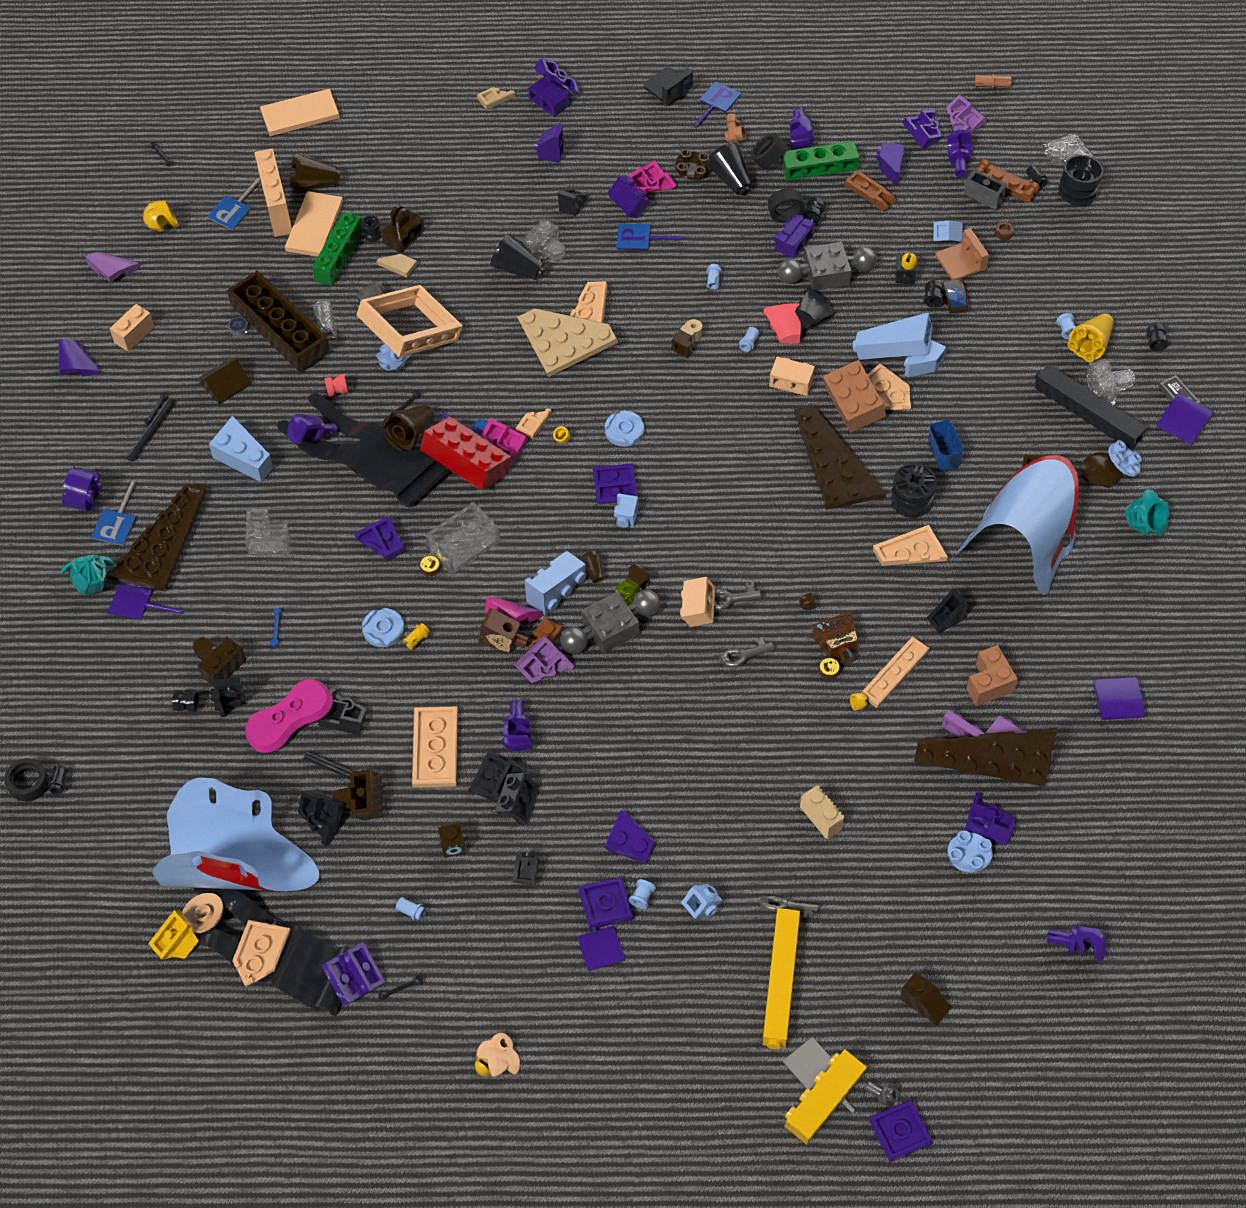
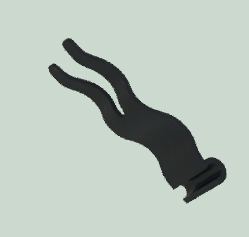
(373, 458)
(300, 963)

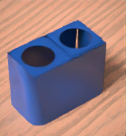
(938, 432)

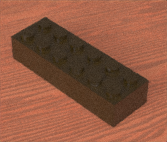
(278, 321)

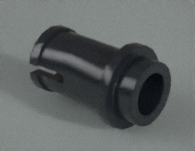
(1036, 176)
(56, 784)

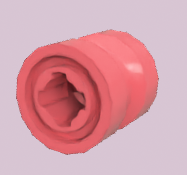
(336, 386)

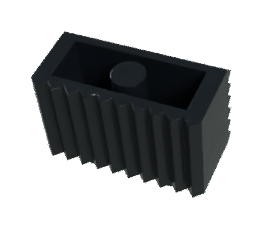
(985, 189)

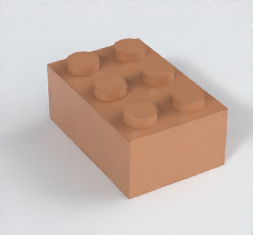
(854, 396)

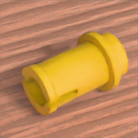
(416, 636)

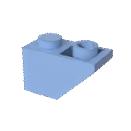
(925, 363)

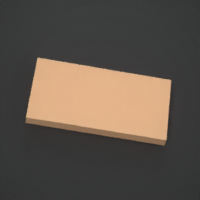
(299, 112)
(313, 223)
(435, 747)

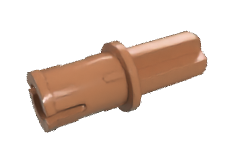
(993, 81)

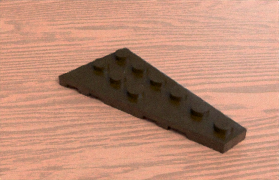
(836, 469)
(161, 543)
(999, 755)

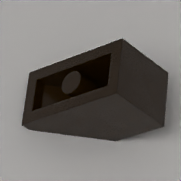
(925, 998)

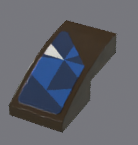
(955, 296)

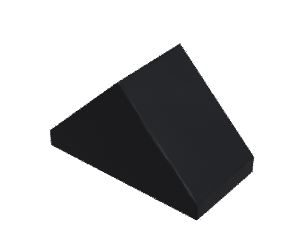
(571, 201)
(948, 612)

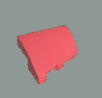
(784, 322)

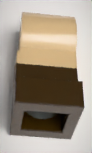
(686, 337)

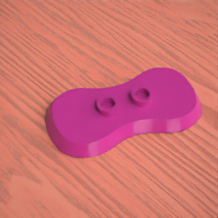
(303, 705)

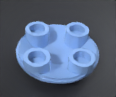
(1125, 459)
(970, 852)

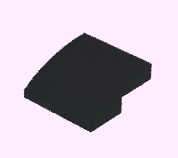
(492, 776)

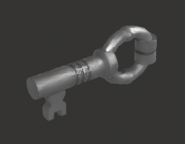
(730, 598)
(744, 654)
(808, 909)

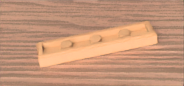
(895, 672)

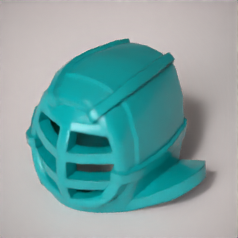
(1148, 514)
(88, 573)

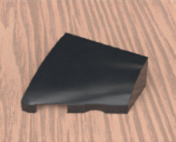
(812, 308)
(344, 715)
(321, 813)

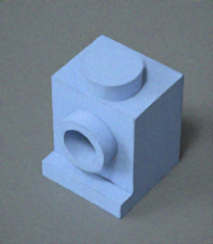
(626, 510)

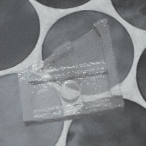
(1064, 148)

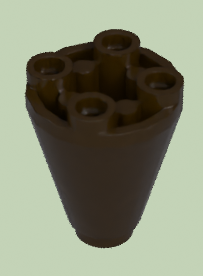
(312, 173)

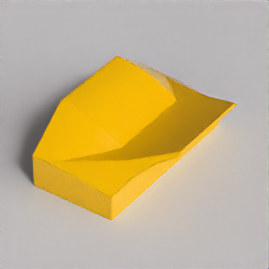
(174, 937)

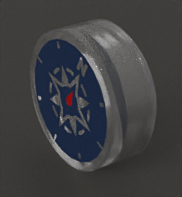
(238, 326)

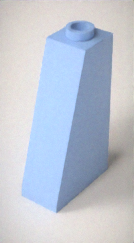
(895, 339)

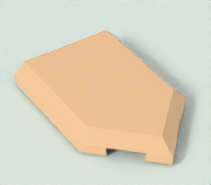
(890, 388)
(259, 950)

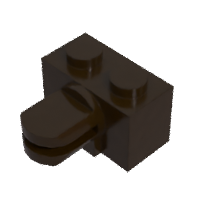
(403, 229)
(220, 660)
(362, 795)

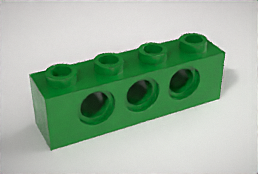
(820, 160)
(337, 249)

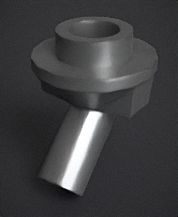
(886, 1096)

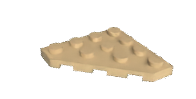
(564, 339)

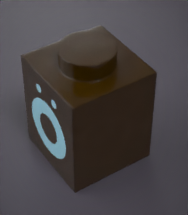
(451, 840)

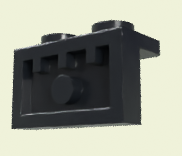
(227, 693)
(517, 797)

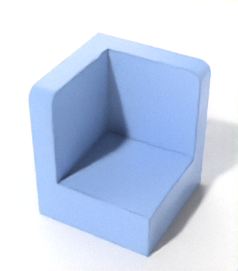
(947, 231)

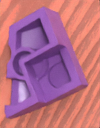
(964, 116)
(110, 265)
(542, 661)

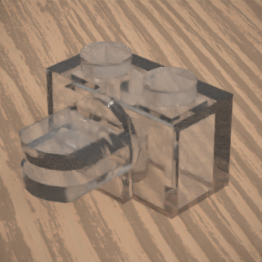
(544, 241)
(1108, 383)

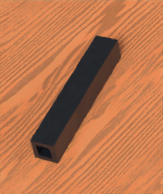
(1089, 406)

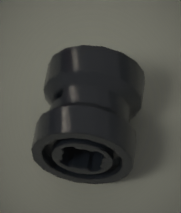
(814, 209)
(371, 228)
(934, 293)
(1157, 338)
(185, 701)

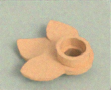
(499, 1057)

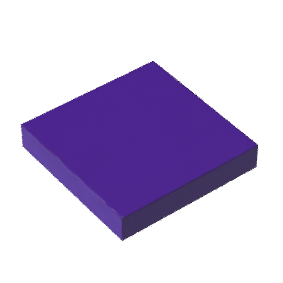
(605, 903)
(900, 1131)

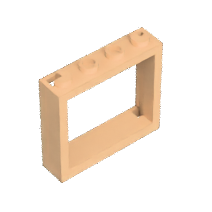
(447, 327)

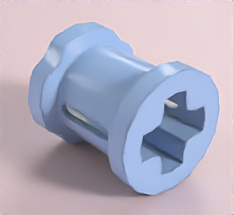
(1066, 323)
(642, 894)

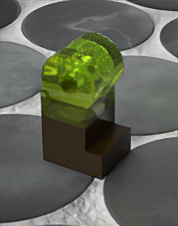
(634, 583)

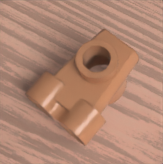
(735, 131)

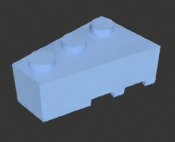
(241, 451)
(555, 583)

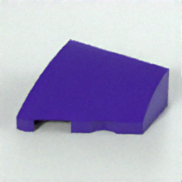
(551, 71)
(923, 128)
(75, 359)
(989, 821)

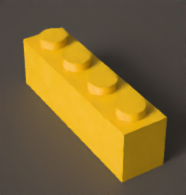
(825, 1096)

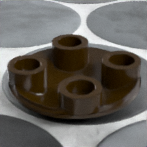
(692, 164)
(1100, 470)

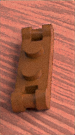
(1014, 184)

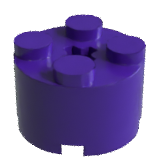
(81, 489)

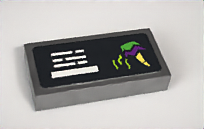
(1173, 386)

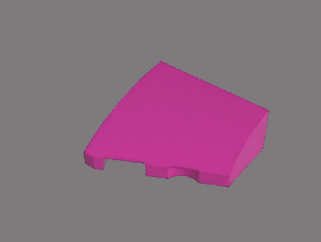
(652, 178)
(504, 439)
(513, 610)

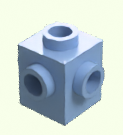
(389, 360)
(701, 901)

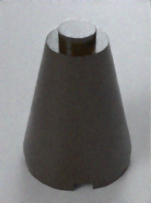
(407, 426)

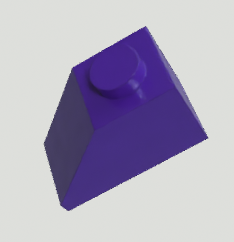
(551, 144)
(890, 160)

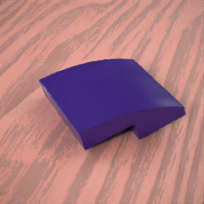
(1184, 419)
(613, 480)
(1119, 698)
(353, 973)

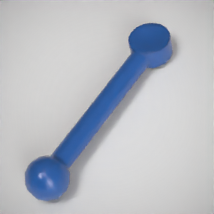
(274, 642)

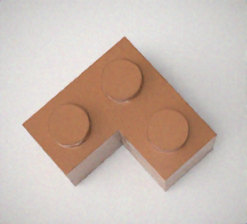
(994, 679)

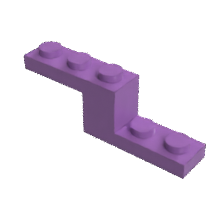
(959, 727)

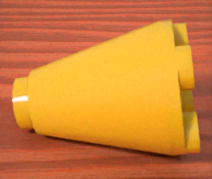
(1091, 337)

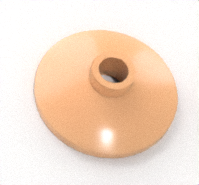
(203, 912)

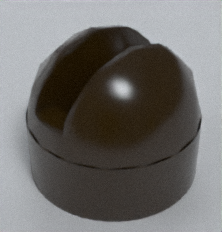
(807, 602)

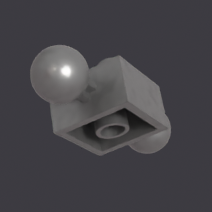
(827, 266)
(610, 622)

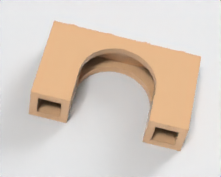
(273, 192)

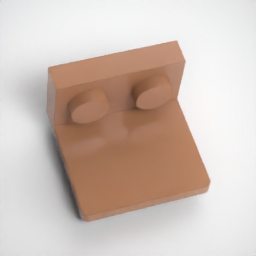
(964, 258)

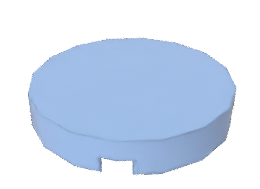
(624, 428)
(383, 627)

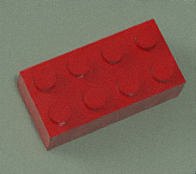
(465, 453)

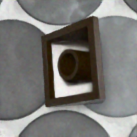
(225, 380)

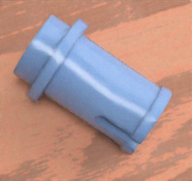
(714, 272)
(747, 343)
(409, 908)

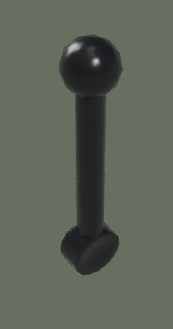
(153, 145)
(416, 394)
(163, 397)
(418, 980)

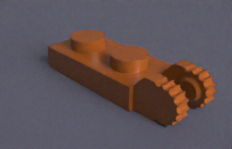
(870, 190)

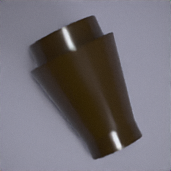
(593, 566)

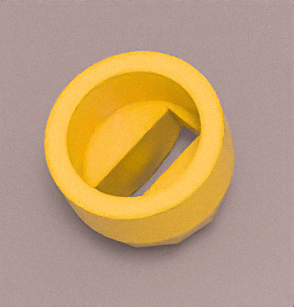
(912, 263)
(559, 435)
(858, 701)
(480, 1068)

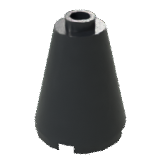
(731, 168)
(516, 259)

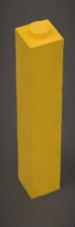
(781, 978)

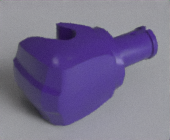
(801, 130)
(959, 150)
(309, 426)
(515, 729)
(1076, 939)

